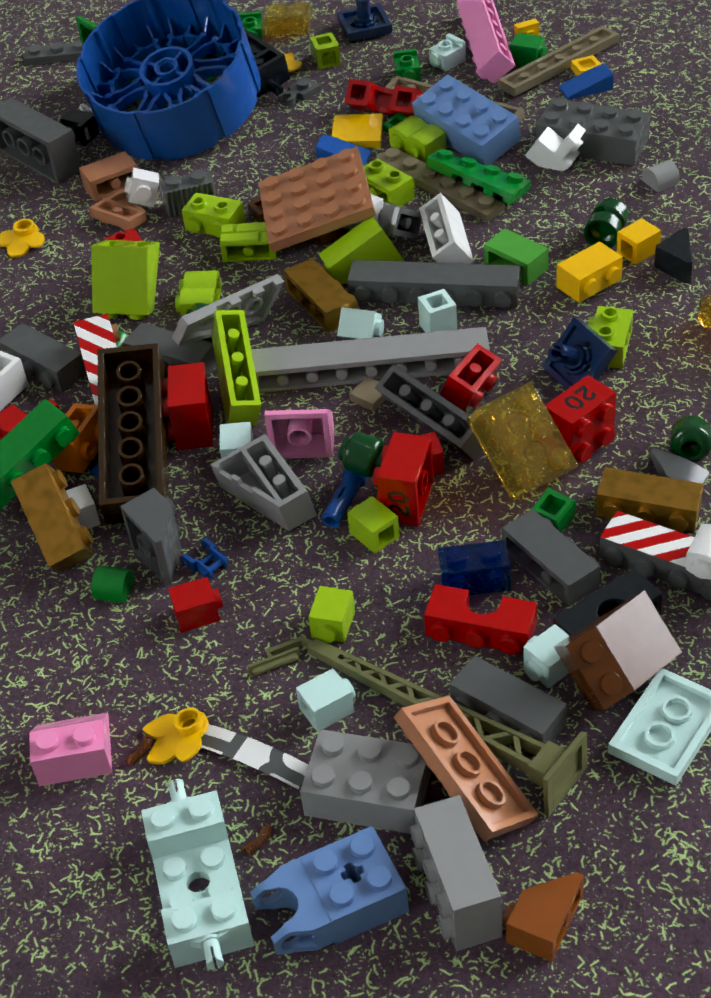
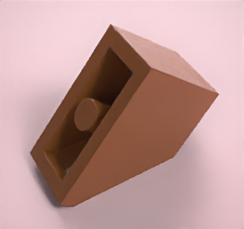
(543, 915)

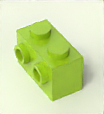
(389, 183)
(209, 212)
(616, 328)

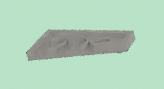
(254, 300)

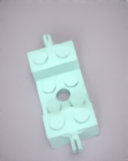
(187, 844)

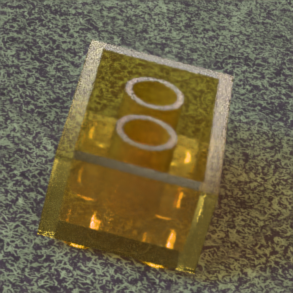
(522, 441)

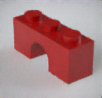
(373, 98)
(504, 629)

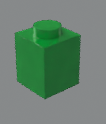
(527, 48)

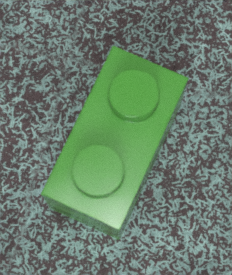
(516, 250)

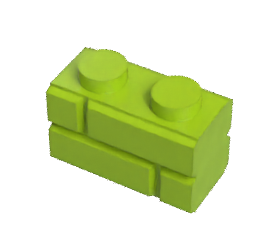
(245, 242)

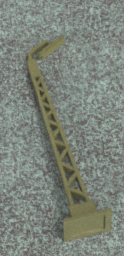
(551, 768)

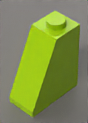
(362, 243)

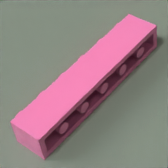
(485, 39)

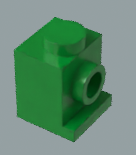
(253, 23)
(407, 64)

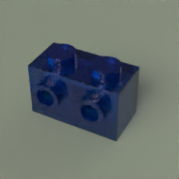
(476, 567)

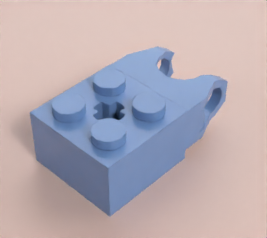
(334, 893)

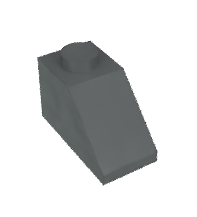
(399, 220)

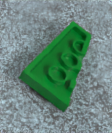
(494, 181)

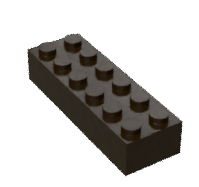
(130, 427)

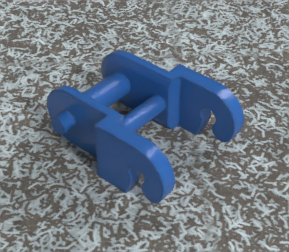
(196, 565)

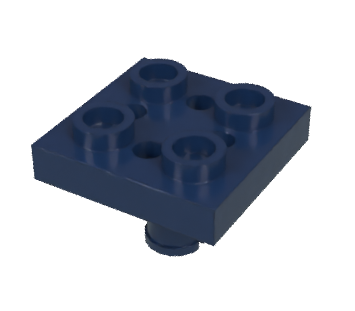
(364, 21)
(573, 356)

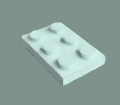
(665, 727)

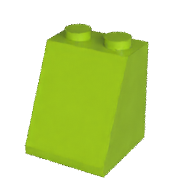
(124, 277)

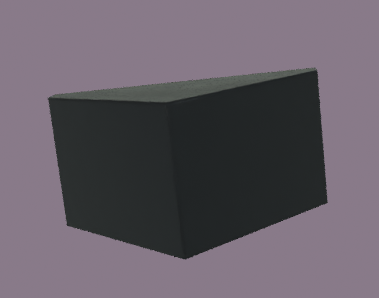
(675, 256)

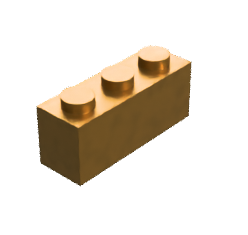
(318, 293)
(651, 498)
(53, 517)

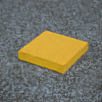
(359, 129)

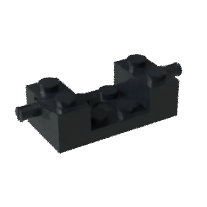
(270, 64)

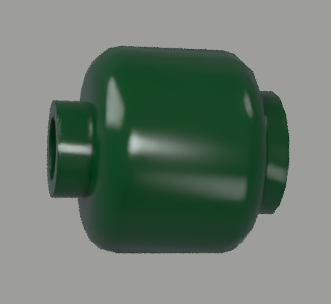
(691, 438)
(361, 453)

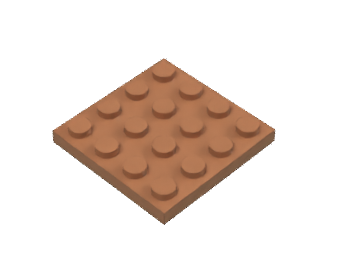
(315, 199)

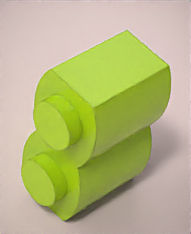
(417, 137)
(198, 288)

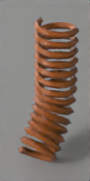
(143, 745)
(257, 839)

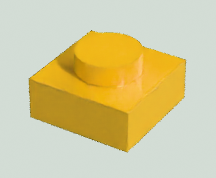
(527, 27)
(584, 64)

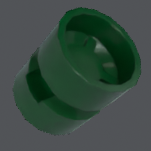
(605, 221)

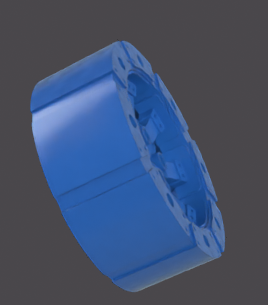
(163, 50)

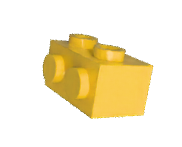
(589, 272)

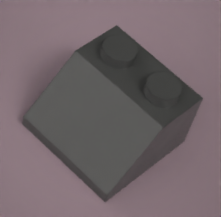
(154, 532)

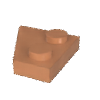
(118, 211)

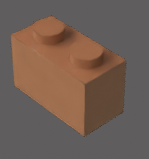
(107, 175)

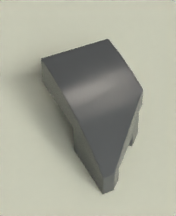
(676, 467)

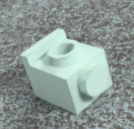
(448, 53)

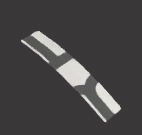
(255, 754)

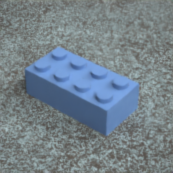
(470, 120)

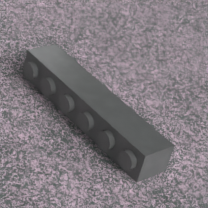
(406, 281)

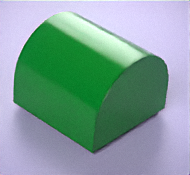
(556, 508)
(112, 583)

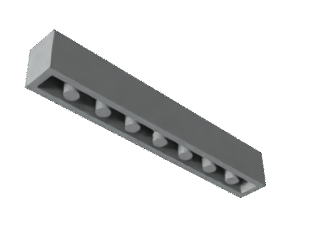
(361, 358)

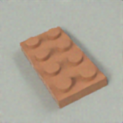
(466, 766)

